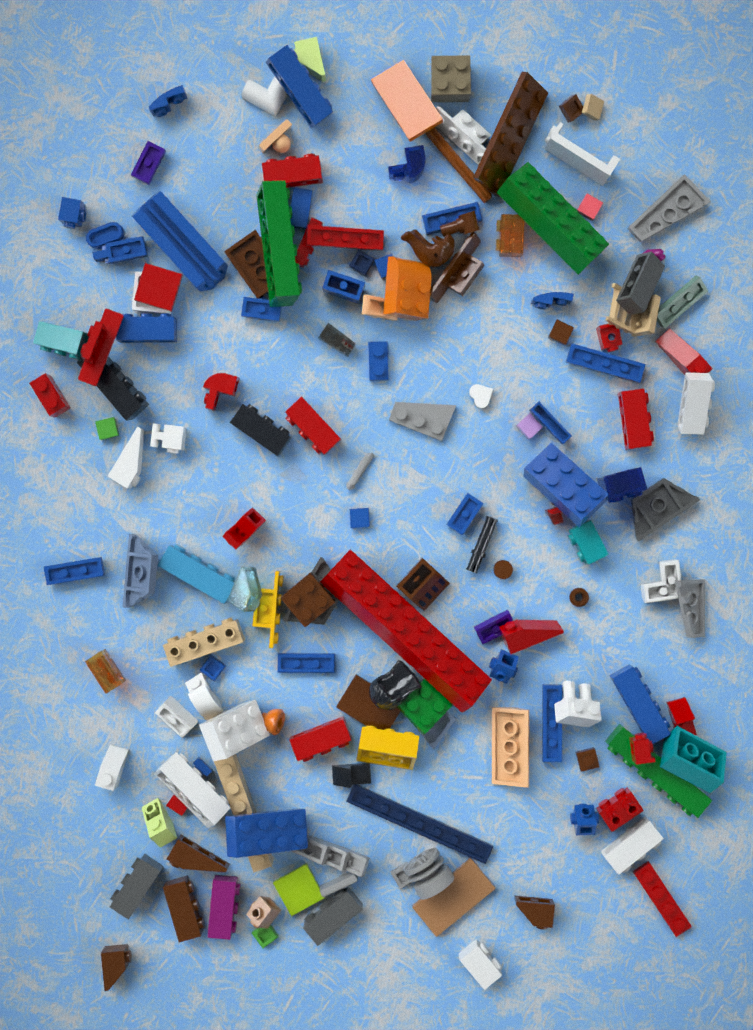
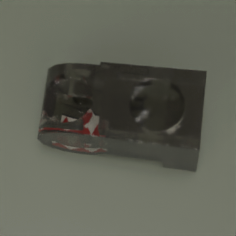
(337, 340)

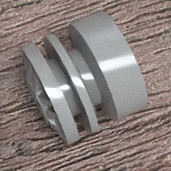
(429, 873)

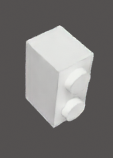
(480, 964)

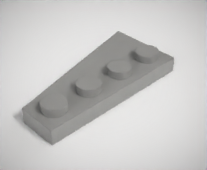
(675, 204)

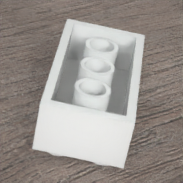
(192, 789)

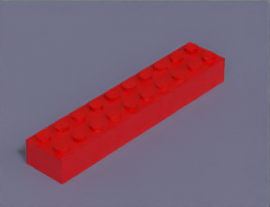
(406, 631)

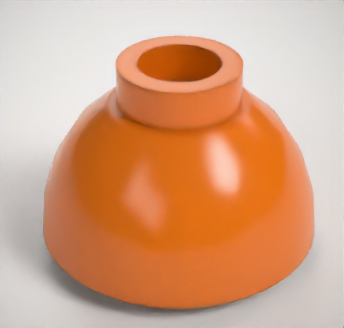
(274, 721)

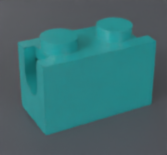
(587, 542)

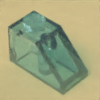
(246, 590)

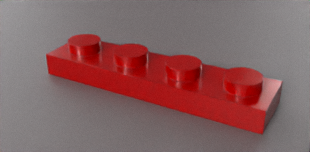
(344, 237)
(662, 898)

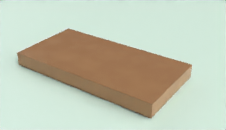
(465, 891)

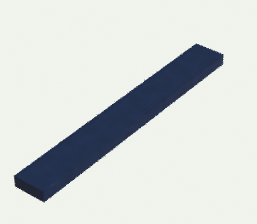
(419, 823)

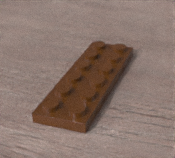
(511, 133)

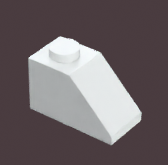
(112, 768)

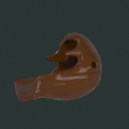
(428, 253)

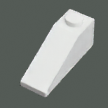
(128, 466)

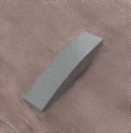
(334, 856)

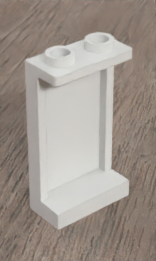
(578, 157)

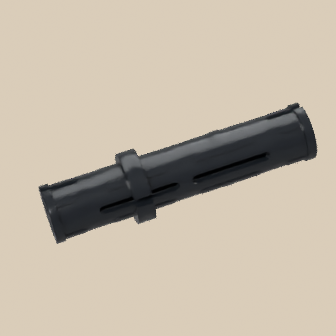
(478, 552)

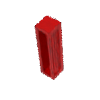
(304, 251)

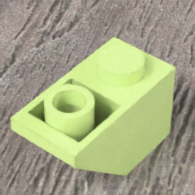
(158, 823)

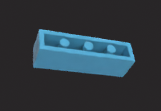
(196, 573)

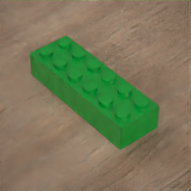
(552, 217)
(278, 243)

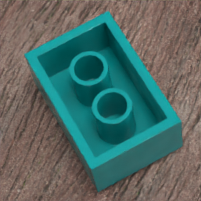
(693, 759)

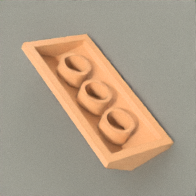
(510, 746)

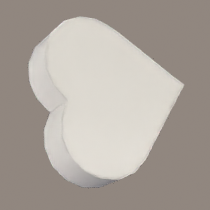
(481, 395)

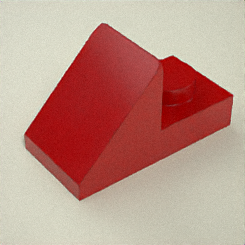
(681, 714)

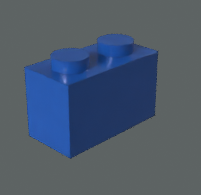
(343, 287)

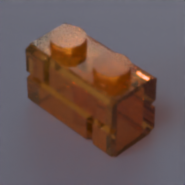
(510, 235)
(105, 671)

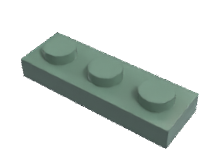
(681, 301)

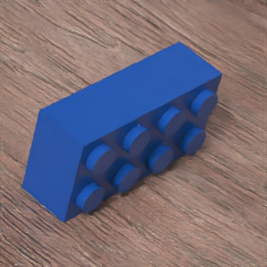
(565, 485)
(266, 832)

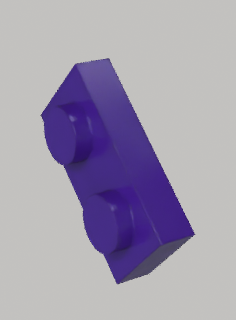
(148, 162)
(490, 628)

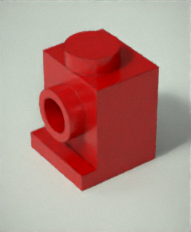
(606, 344)
(641, 749)

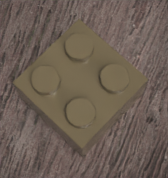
(451, 78)

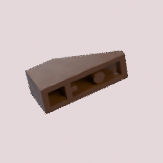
(192, 856)

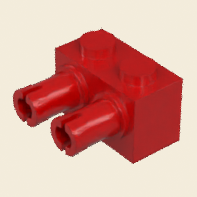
(619, 808)

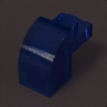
(414, 166)

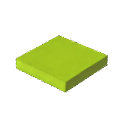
(298, 889)

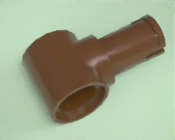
(464, 224)

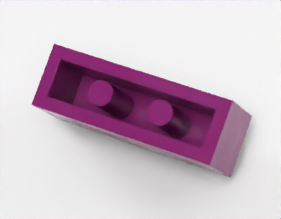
(223, 907)

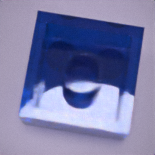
(627, 482)

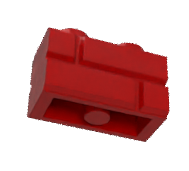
(50, 395)

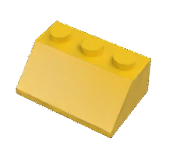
(388, 747)

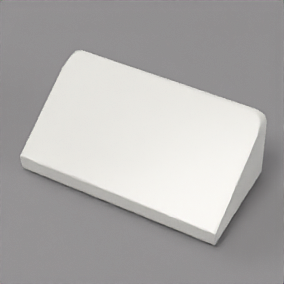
(176, 716)

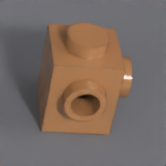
(263, 912)

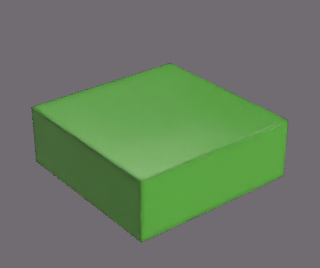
(107, 428)
(265, 936)

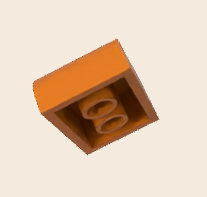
(407, 289)

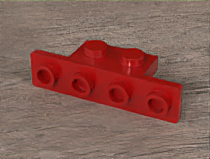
(99, 346)

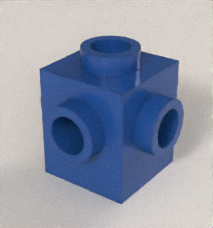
(503, 666)
(584, 819)

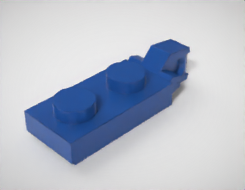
(122, 251)

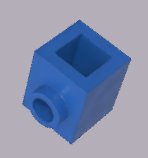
(72, 213)

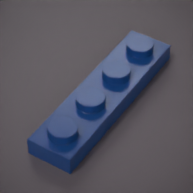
(605, 363)
(550, 729)

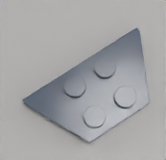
(140, 572)

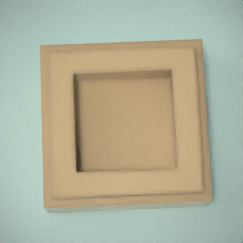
(592, 107)

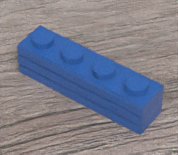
(550, 423)

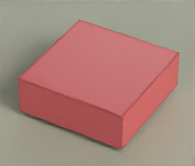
(589, 206)

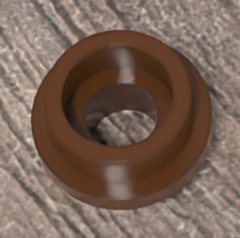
(585, 597)

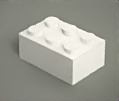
(234, 730)

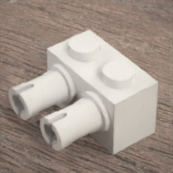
(576, 711)

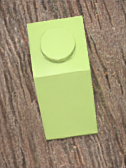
(309, 56)

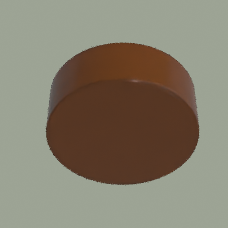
(503, 569)

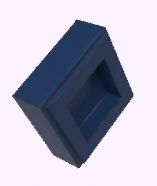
(362, 262)

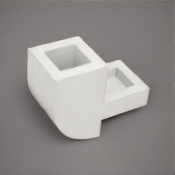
(203, 698)

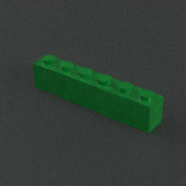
(678, 789)

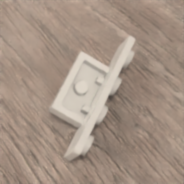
(464, 133)

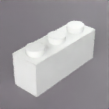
(695, 403)
(632, 845)

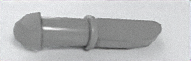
(359, 471)

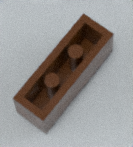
(184, 908)

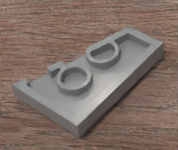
(423, 418)

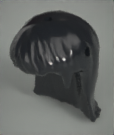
(393, 687)

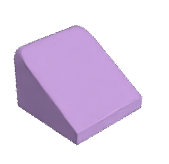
(529, 426)

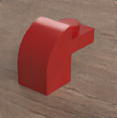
(218, 384)
(244, 528)

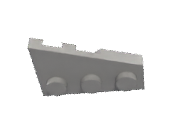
(692, 604)

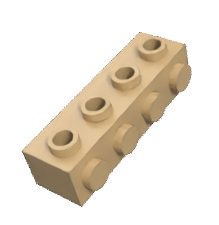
(204, 642)

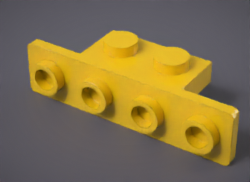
(266, 612)

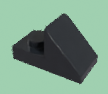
(351, 774)

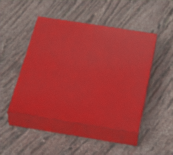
(158, 287)

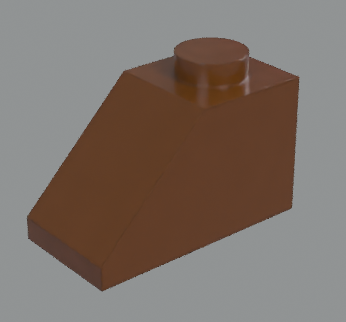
(537, 910)
(114, 962)

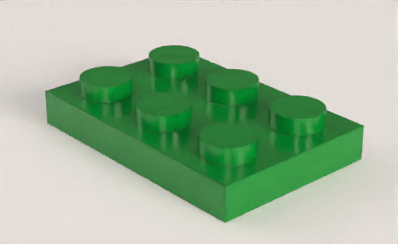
(425, 707)

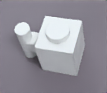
(172, 437)

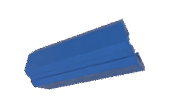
(181, 242)

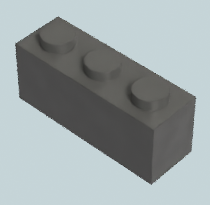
(640, 283)
(135, 885)
(332, 915)

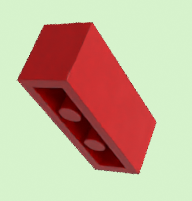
(294, 170)
(635, 418)
(312, 426)
(320, 739)

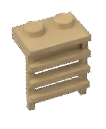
(636, 324)

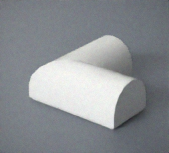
(266, 99)
(665, 588)

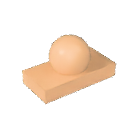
(278, 140)
(374, 307)

